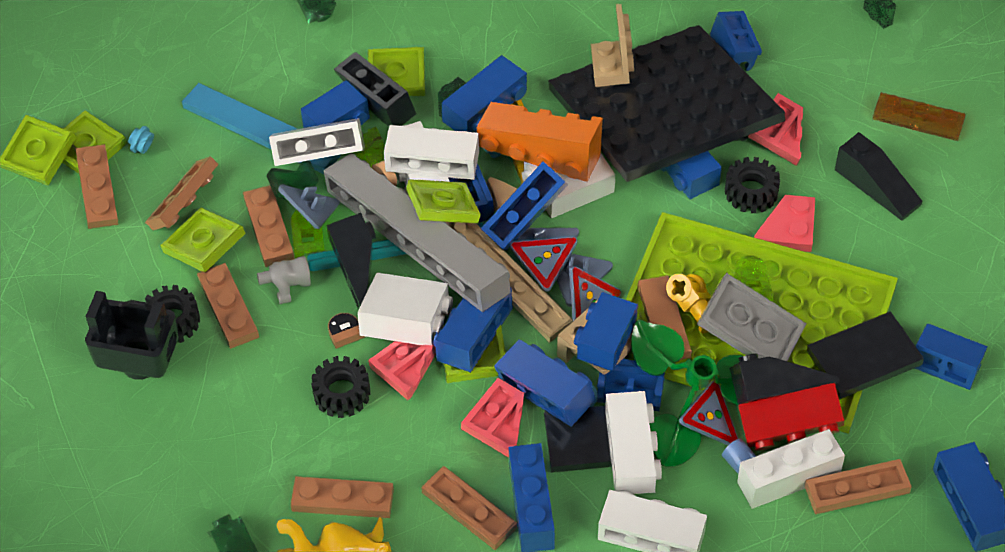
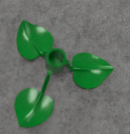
(653, 351)

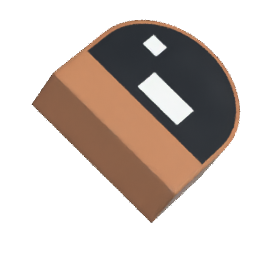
(344, 329)

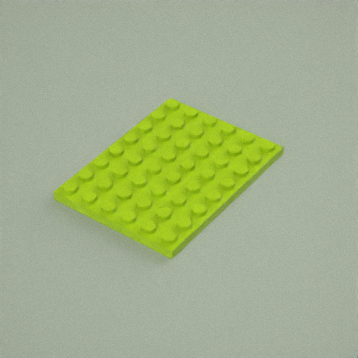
(809, 286)

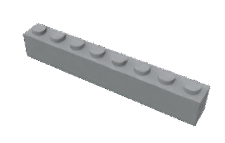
(430, 243)

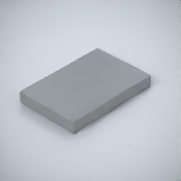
(750, 321)

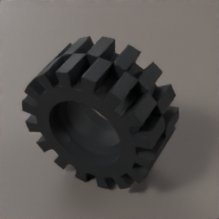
(748, 197)
(182, 301)
(340, 401)

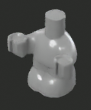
(286, 274)

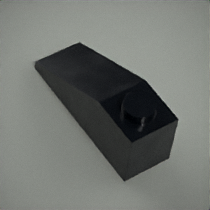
(385, 97)
(876, 175)
(353, 248)
(770, 377)

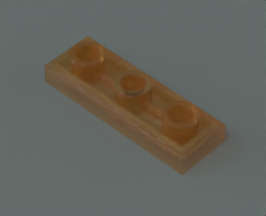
(919, 116)

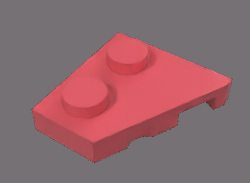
(785, 136)
(790, 223)
(403, 365)
(496, 417)

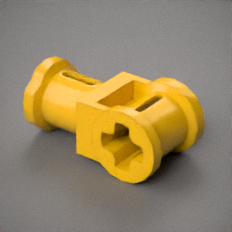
(691, 294)

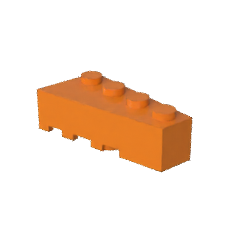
(563, 143)

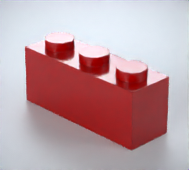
(791, 416)

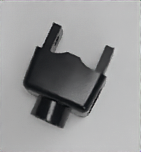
(131, 336)

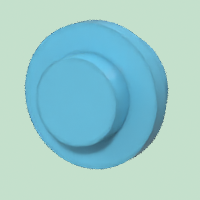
(140, 140)

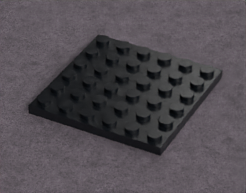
(677, 104)

